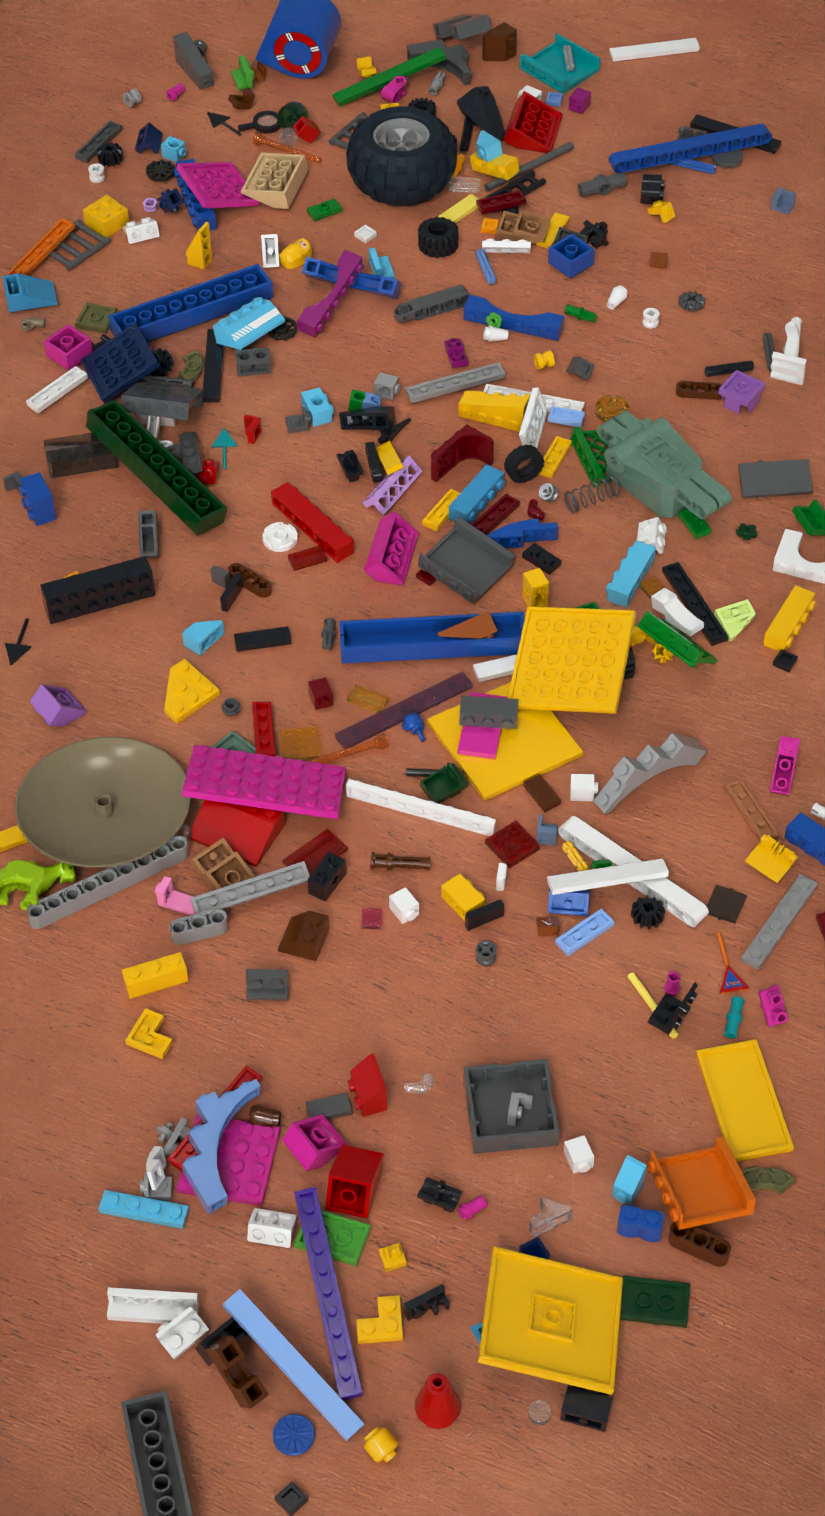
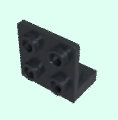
(670, 1009)

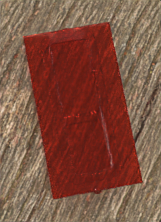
(315, 851)

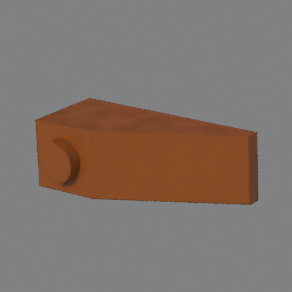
(474, 628)

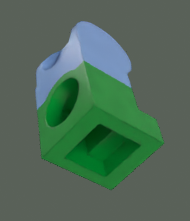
(363, 400)

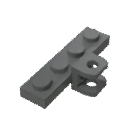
(187, 452)

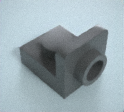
(298, 422)

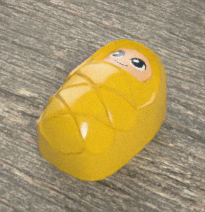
(295, 254)

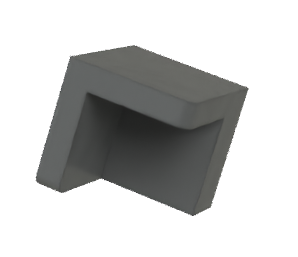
(580, 367)

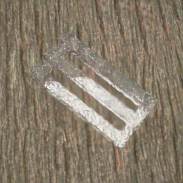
(465, 184)

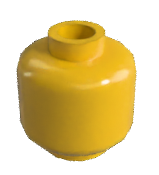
(380, 1444)

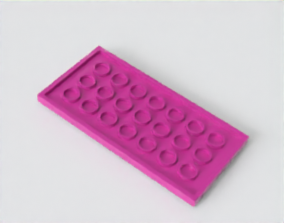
(264, 781)

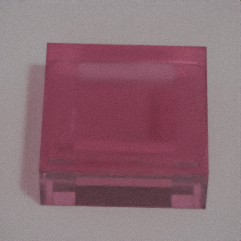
(371, 918)

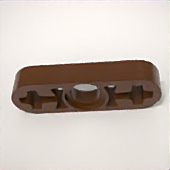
(688, 393)
(254, 587)

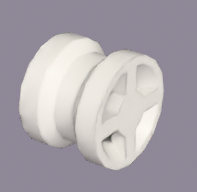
(96, 173)
(650, 318)

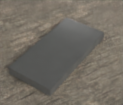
(775, 478)

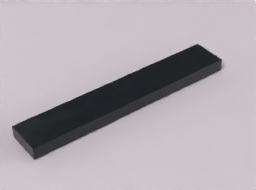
(713, 126)
(212, 369)
(694, 603)

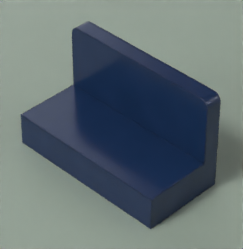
(148, 137)

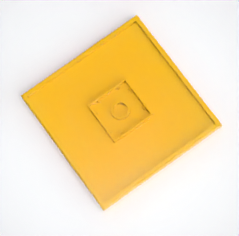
(522, 753)
(551, 1320)

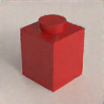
(306, 129)

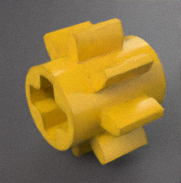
(662, 653)

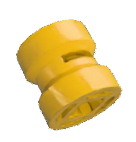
(543, 360)

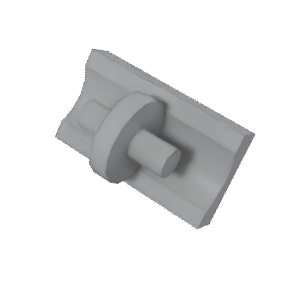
(166, 1133)

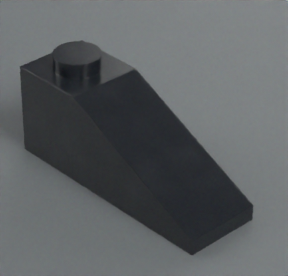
(368, 418)

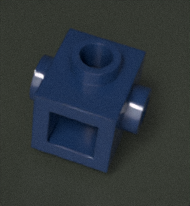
(170, 200)

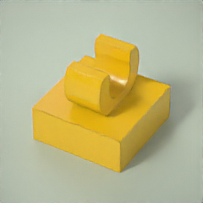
(392, 1257)

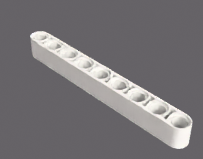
(601, 848)

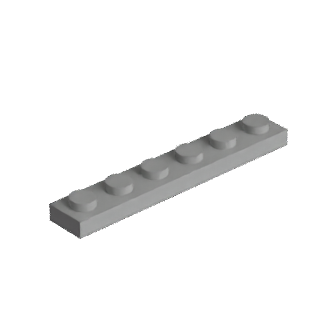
(455, 382)
(251, 888)
(779, 922)

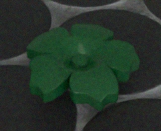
(747, 532)

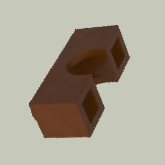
(243, 1384)

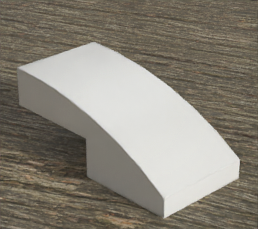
(155, 1164)

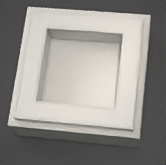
(365, 234)
(501, 877)

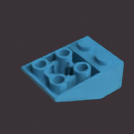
(28, 292)

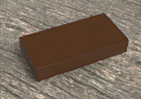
(542, 793)

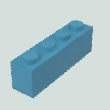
(477, 494)

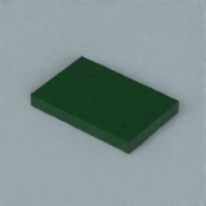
(655, 1301)

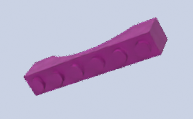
(315, 316)

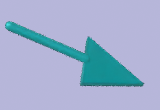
(224, 440)

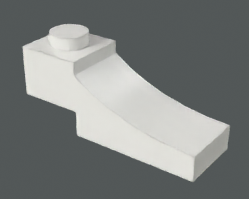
(675, 612)

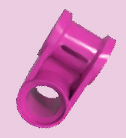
(394, 90)

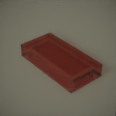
(307, 557)

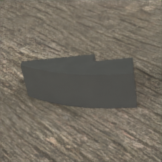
(148, 533)

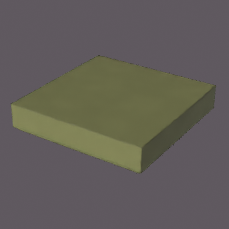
(95, 318)

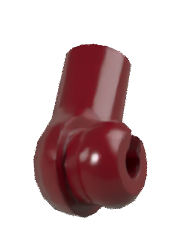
(535, 512)

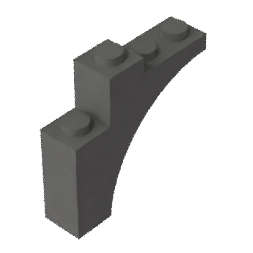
(455, 58)

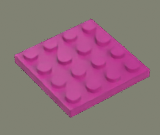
(215, 184)
(242, 1161)

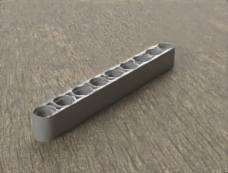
(106, 884)

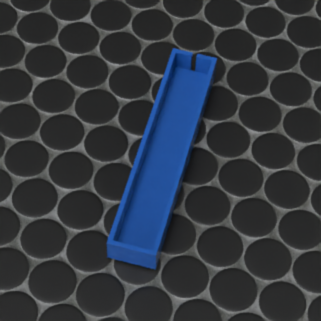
(417, 638)

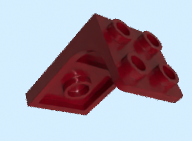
(463, 445)

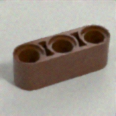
(705, 1252)

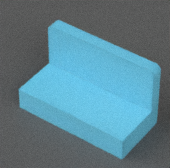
(380, 265)

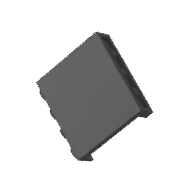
(161, 400)
(467, 561)

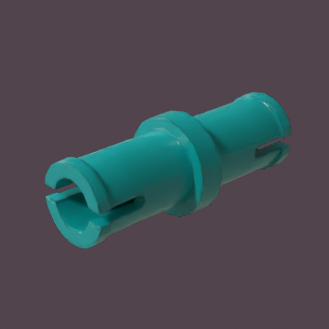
(734, 1017)

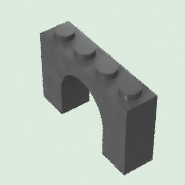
(462, 26)

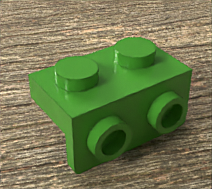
(243, 75)

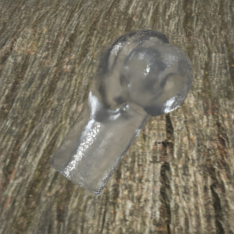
(420, 1087)

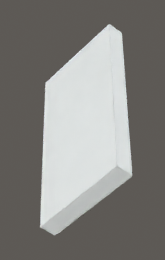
(533, 419)

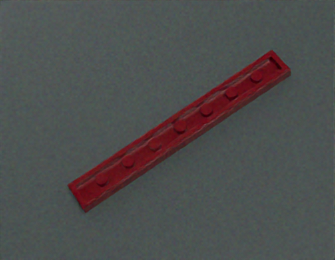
(485, 524)

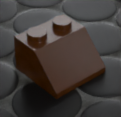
(499, 43)
(305, 935)

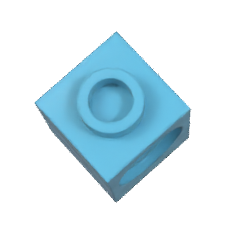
(173, 149)

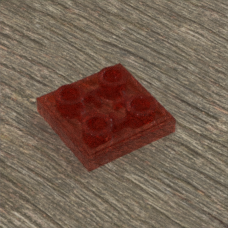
(512, 844)

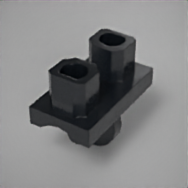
(597, 231)
(350, 465)
(439, 1194)

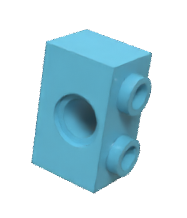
(317, 405)

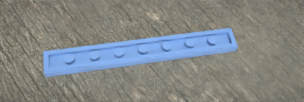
(293, 1365)

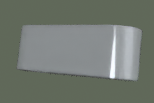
(198, 926)

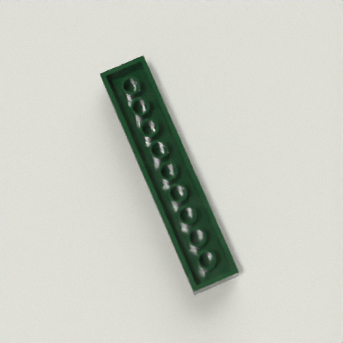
(156, 467)

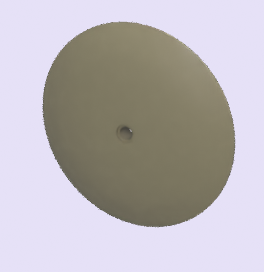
(102, 802)

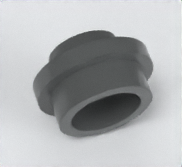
(231, 707)

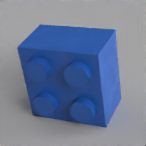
(571, 255)
(37, 499)

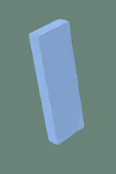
(584, 932)

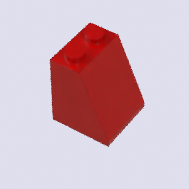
(353, 1181)

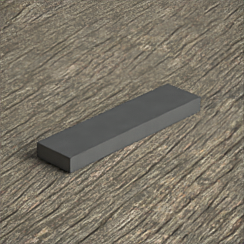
(104, 135)

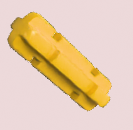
(575, 856)

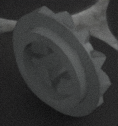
(691, 305)

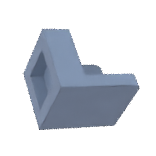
(783, 201)
(546, 832)

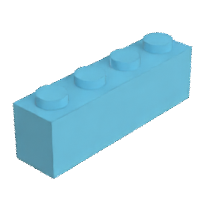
(631, 573)

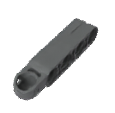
(432, 304)

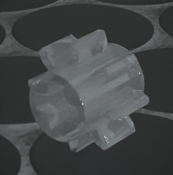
(287, 137)

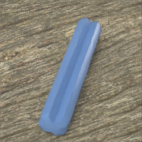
(486, 267)

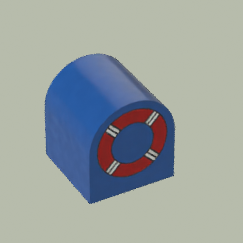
(300, 37)

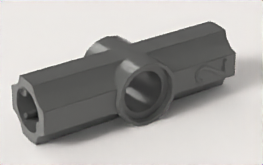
(601, 184)

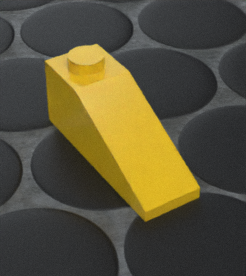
(199, 251)

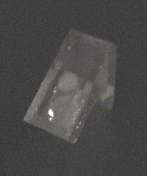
(553, 1216)

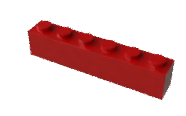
(312, 522)

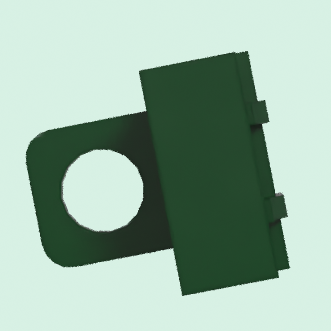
(444, 783)

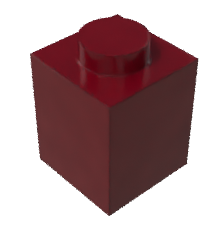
(320, 693)

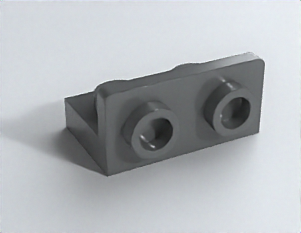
(267, 984)

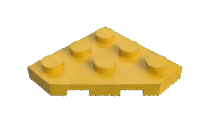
(187, 691)

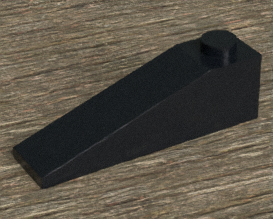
(482, 109)

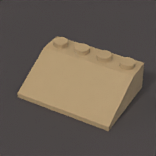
(276, 179)

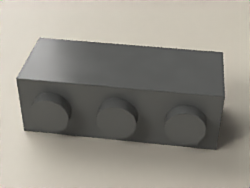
(488, 712)

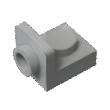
(517, 1103)
(162, 1193)

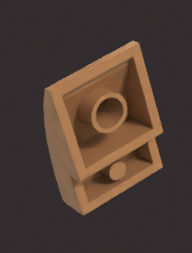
(522, 226)
(220, 866)

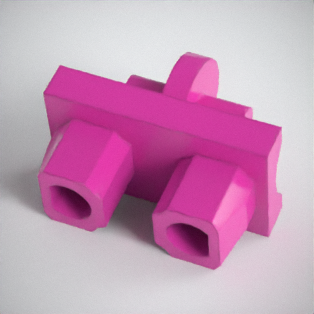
(773, 1006)

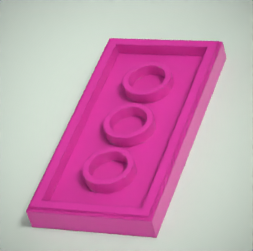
(480, 740)

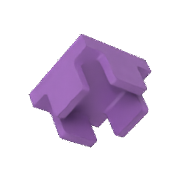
(741, 390)

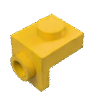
(365, 67)
(663, 209)

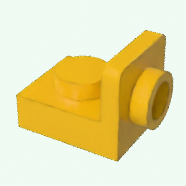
(639, 636)

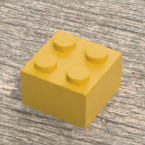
(105, 216)

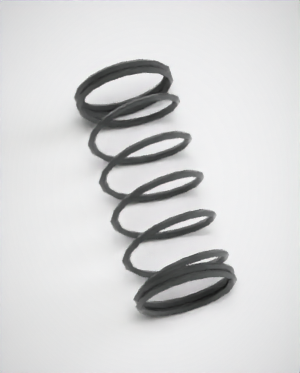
(575, 502)

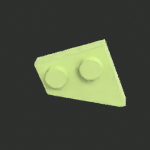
(735, 617)

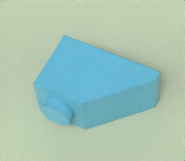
(488, 147)
(202, 635)
(629, 1181)

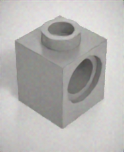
(387, 386)

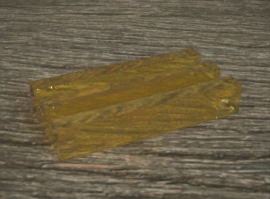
(369, 697)

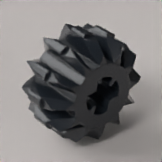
(110, 154)
(165, 360)
(647, 912)

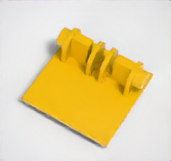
(771, 858)

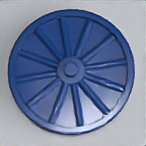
(293, 1434)

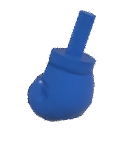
(414, 723)

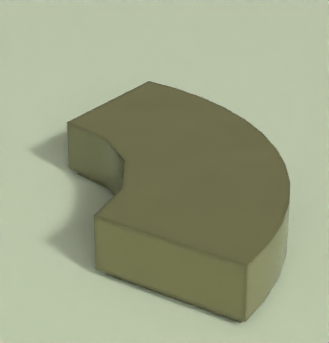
(193, 367)
(768, 1178)

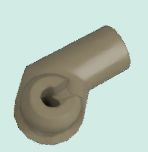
(31, 323)

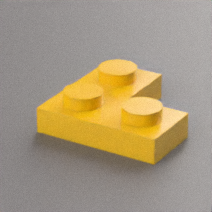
(145, 1035)
(386, 1327)

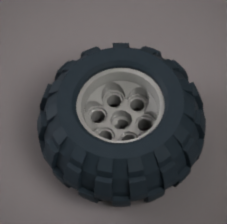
(401, 156)

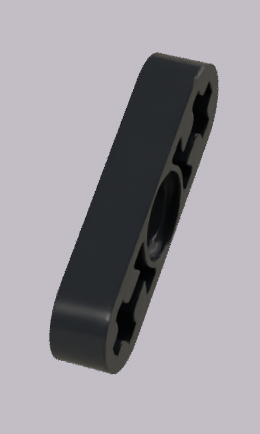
(373, 462)

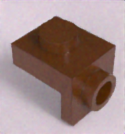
(242, 101)

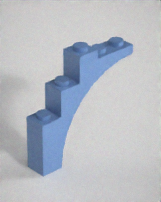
(215, 1114)

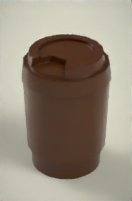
(264, 1116)

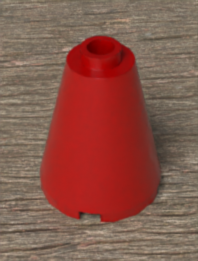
(437, 1402)

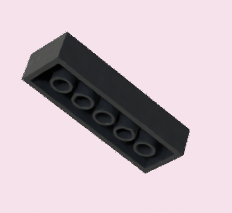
(98, 589)

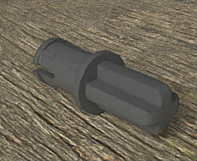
(328, 633)

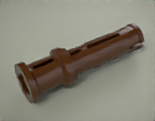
(389, 861)

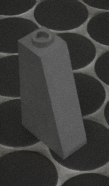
(192, 61)

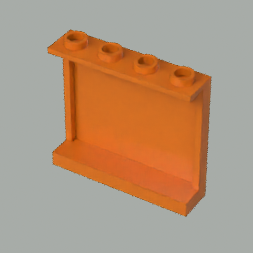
(702, 1185)

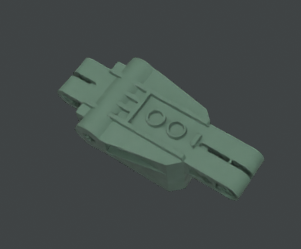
(659, 467)

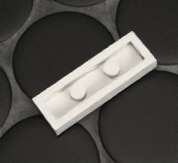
(506, 246)

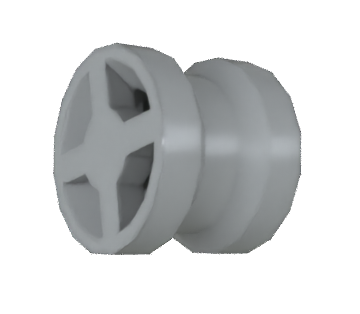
(132, 97)

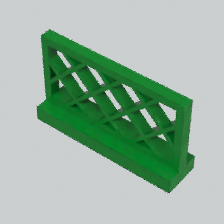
(588, 457)
(675, 640)

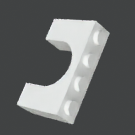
(791, 563)

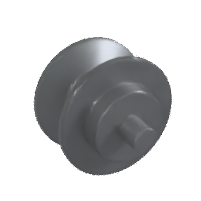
(548, 492)

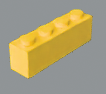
(790, 619)

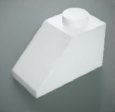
(270, 250)

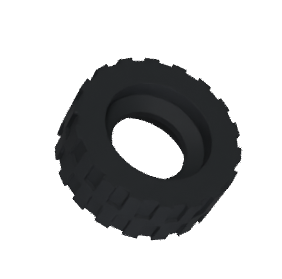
(519, 455)

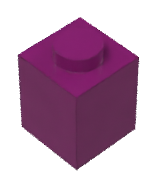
(579, 100)

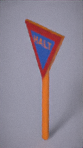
(731, 980)

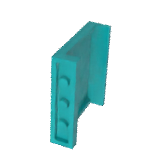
(551, 68)

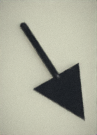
(217, 119)
(16, 650)

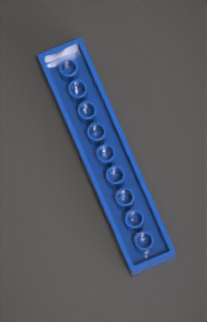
(194, 304)

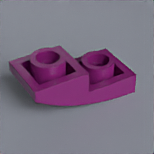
(455, 353)

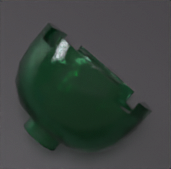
(291, 113)

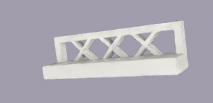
(148, 1305)

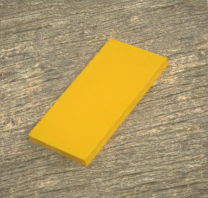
(744, 1100)

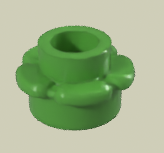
(498, 320)

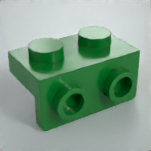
(811, 518)

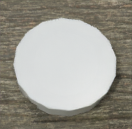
(280, 537)

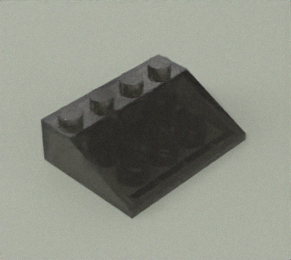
(77, 455)

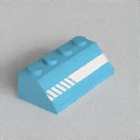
(247, 324)

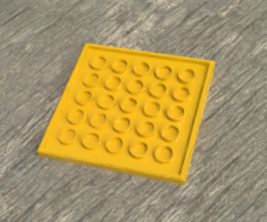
(572, 659)

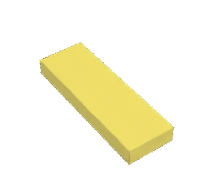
(461, 209)

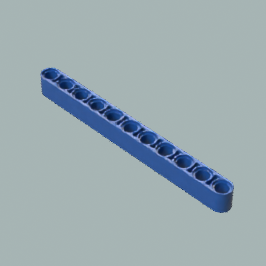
(690, 148)

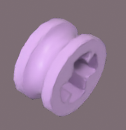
(150, 201)

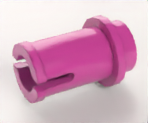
(174, 92)
(672, 985)
(472, 1207)

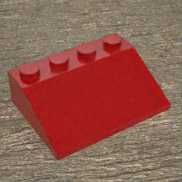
(532, 124)
(243, 827)

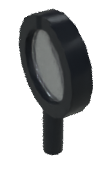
(263, 122)

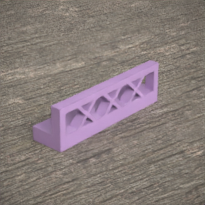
(383, 487)

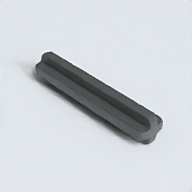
(769, 348)

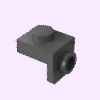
(12, 481)

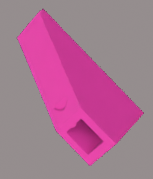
(785, 765)

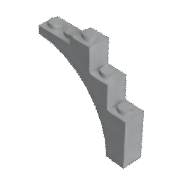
(632, 772)

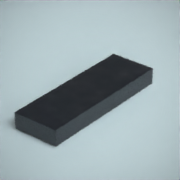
(262, 639)

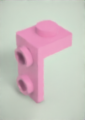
(173, 899)

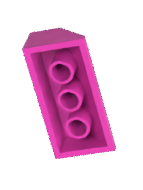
(391, 550)

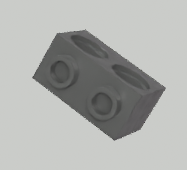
(253, 361)

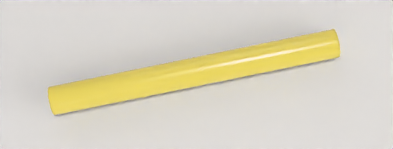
(647, 997)

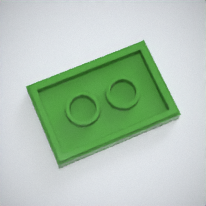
(344, 1236)

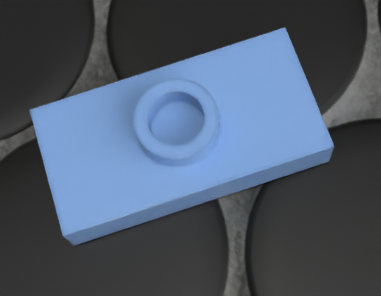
(566, 416)

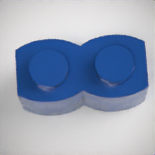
(640, 1223)

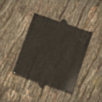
(726, 904)

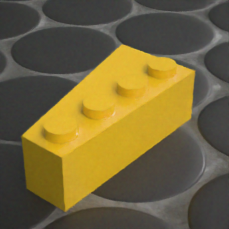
(494, 409)

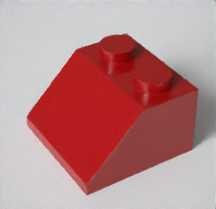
(368, 1087)

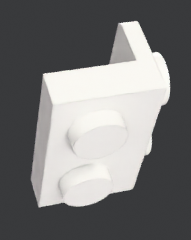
(141, 230)
(652, 533)

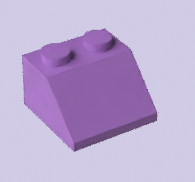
(57, 705)

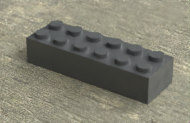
(156, 1456)

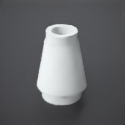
(617, 296)
(495, 334)

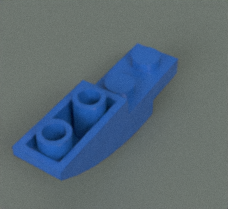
(524, 531)

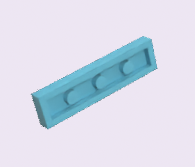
(144, 1209)

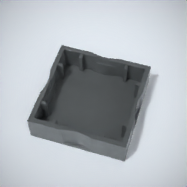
(488, 1101)

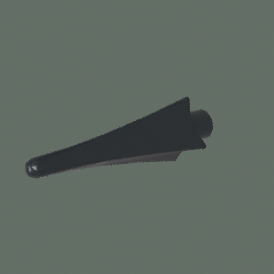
(390, 434)

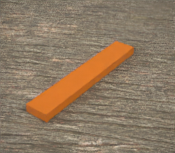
(43, 247)

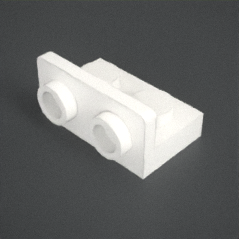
(271, 1227)
(182, 1332)

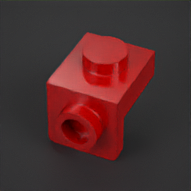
(209, 471)

